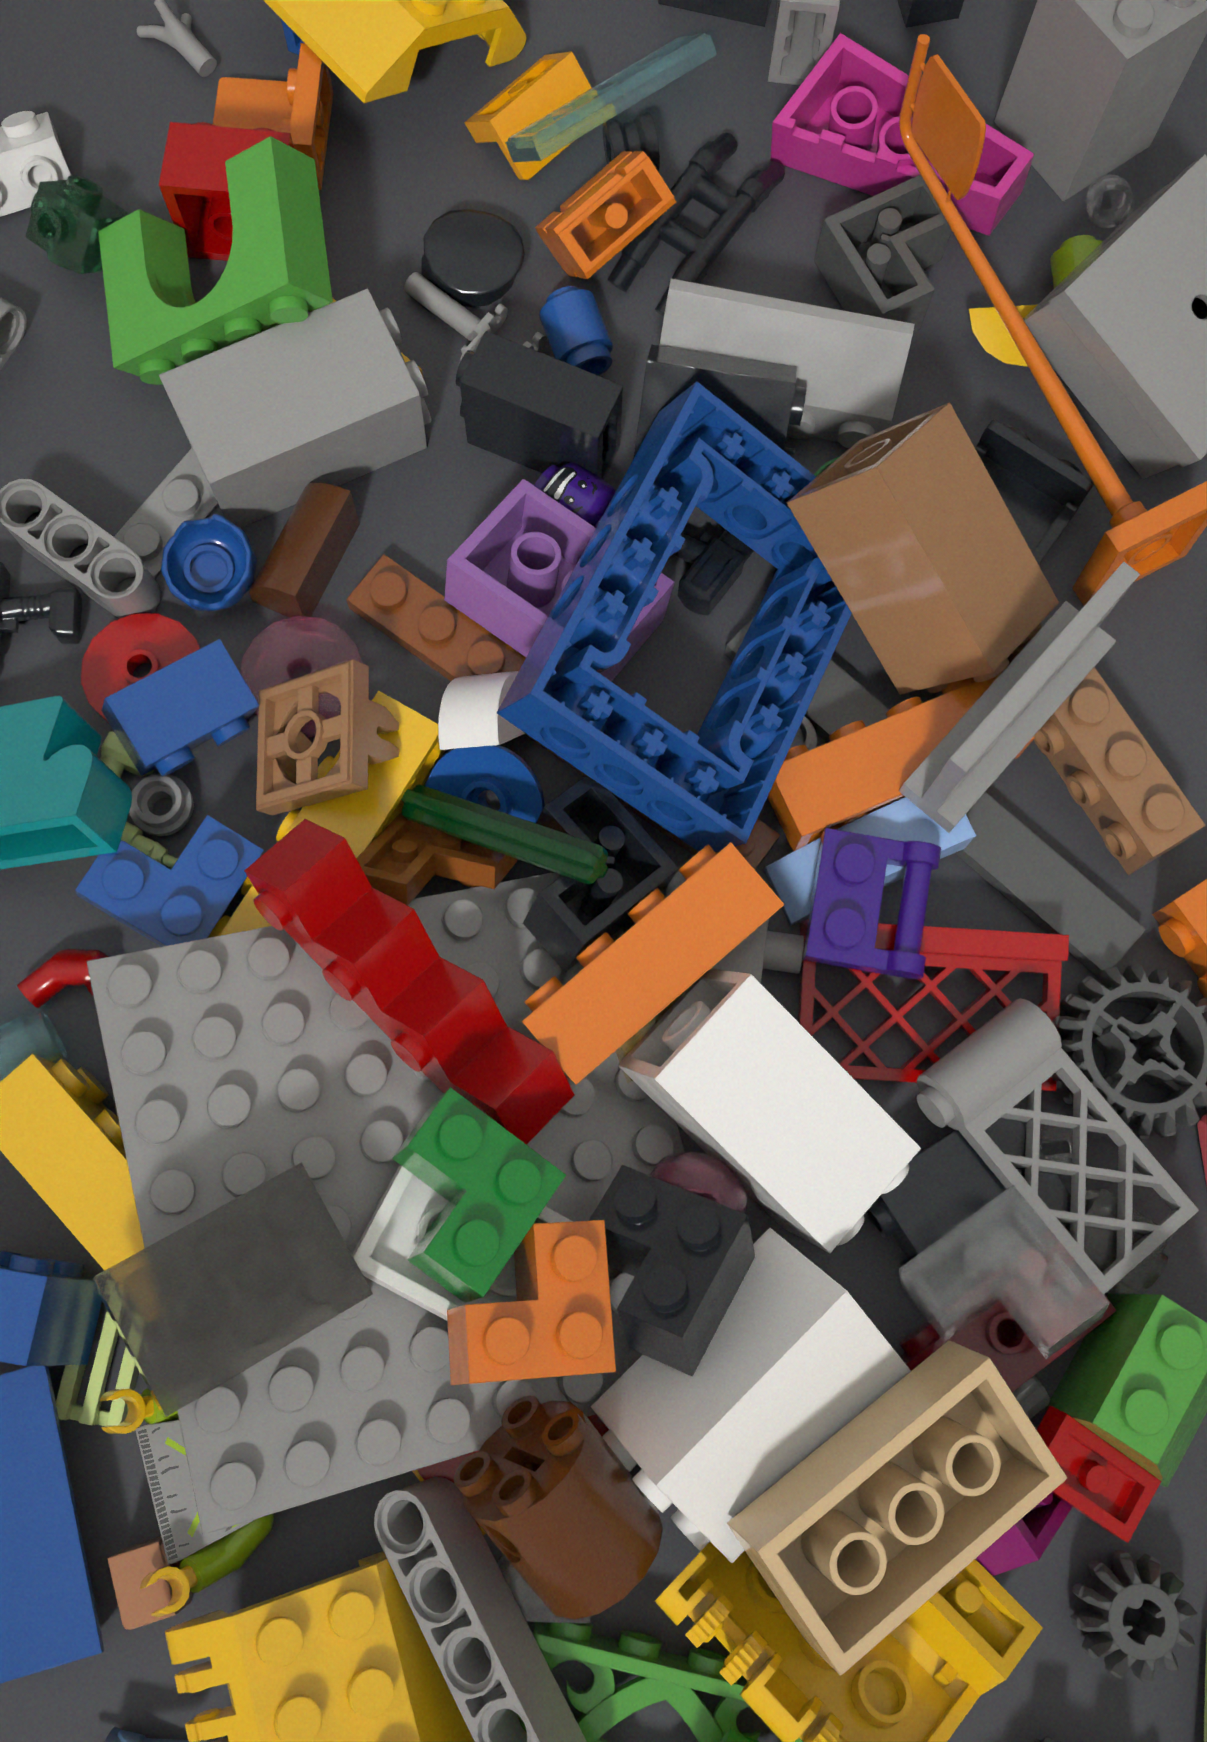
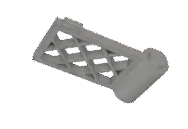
(997, 1071)

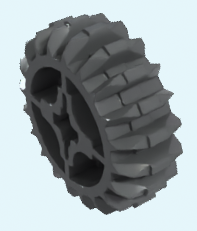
(1170, 1012)

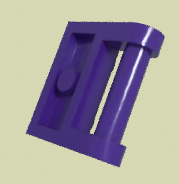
(850, 897)

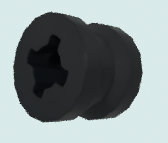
(631, 136)

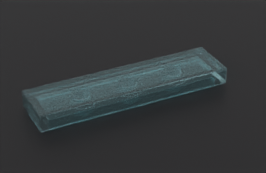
(610, 98)

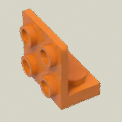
(290, 106)

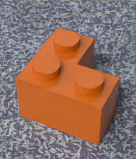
(559, 1315)

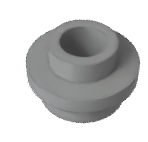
(152, 789)

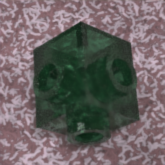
(68, 221)

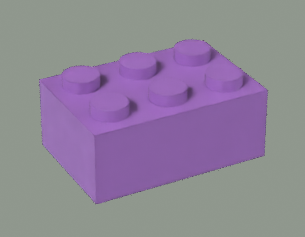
(519, 565)

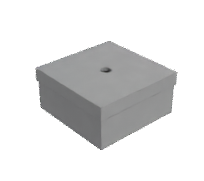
(1135, 328)

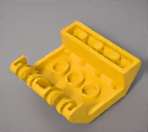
(378, 41)
(319, 1666)
(903, 1690)

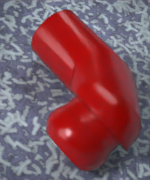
(60, 970)

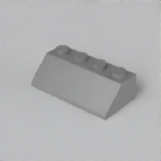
(841, 357)

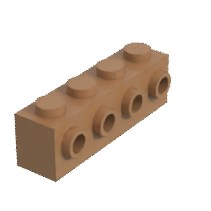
(1115, 775)

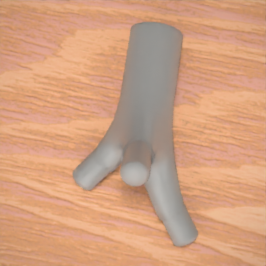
(179, 36)

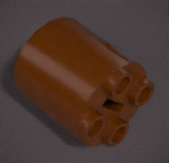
(561, 1507)

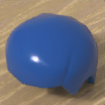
(209, 563)

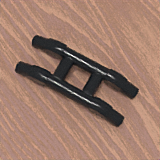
(695, 184)

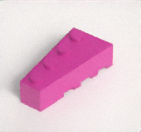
(848, 132)

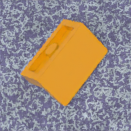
(531, 96)

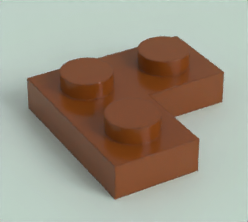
(411, 854)

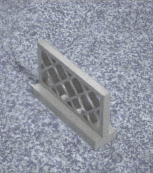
(1015, 706)

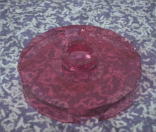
(294, 644)

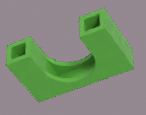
(270, 278)

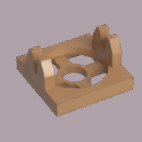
(295, 784)

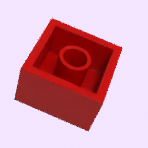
(197, 185)

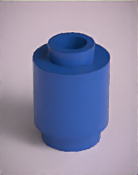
(577, 329)

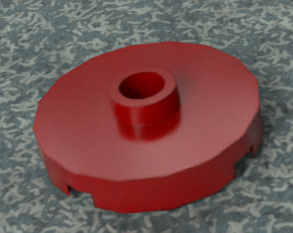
(125, 645)

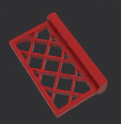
(947, 949)

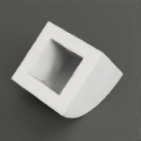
(470, 712)

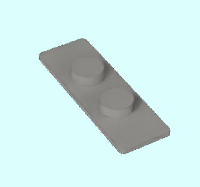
(178, 498)

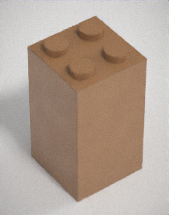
(925, 553)

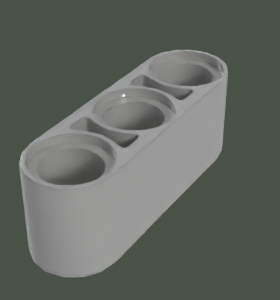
(63, 529)

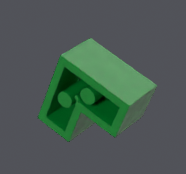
(491, 1189)

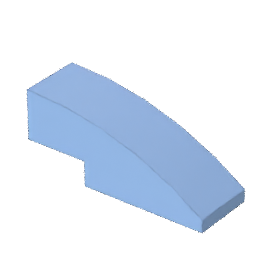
(901, 821)

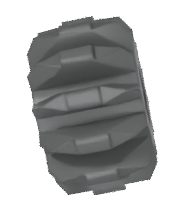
(1132, 1643)

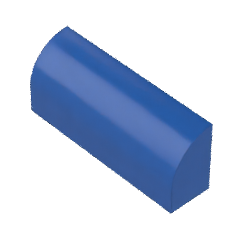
(44, 1568)

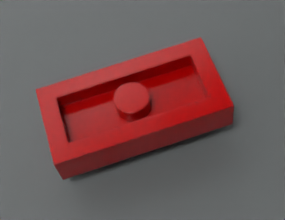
(1099, 1477)

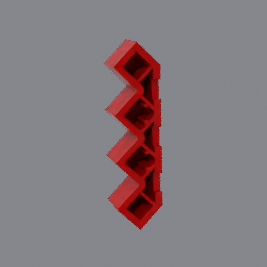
(387, 964)

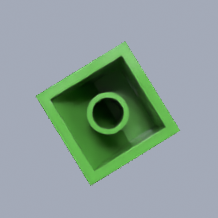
(1141, 1381)

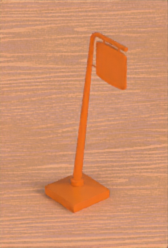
(953, 139)

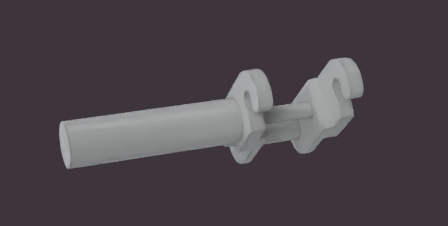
(458, 316)

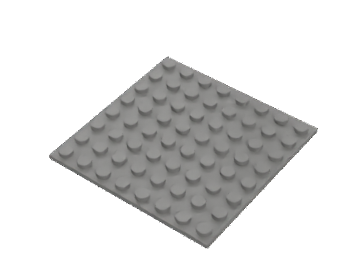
(248, 1062)

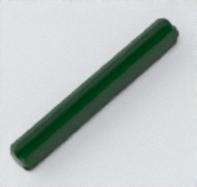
(506, 834)

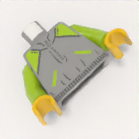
(165, 1461)

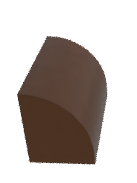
(307, 551)

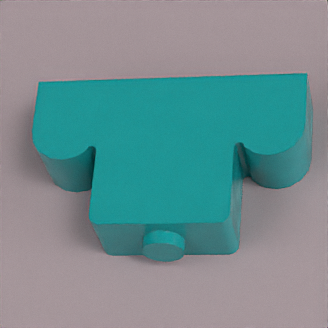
(54, 788)

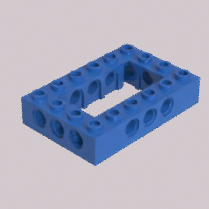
(709, 782)

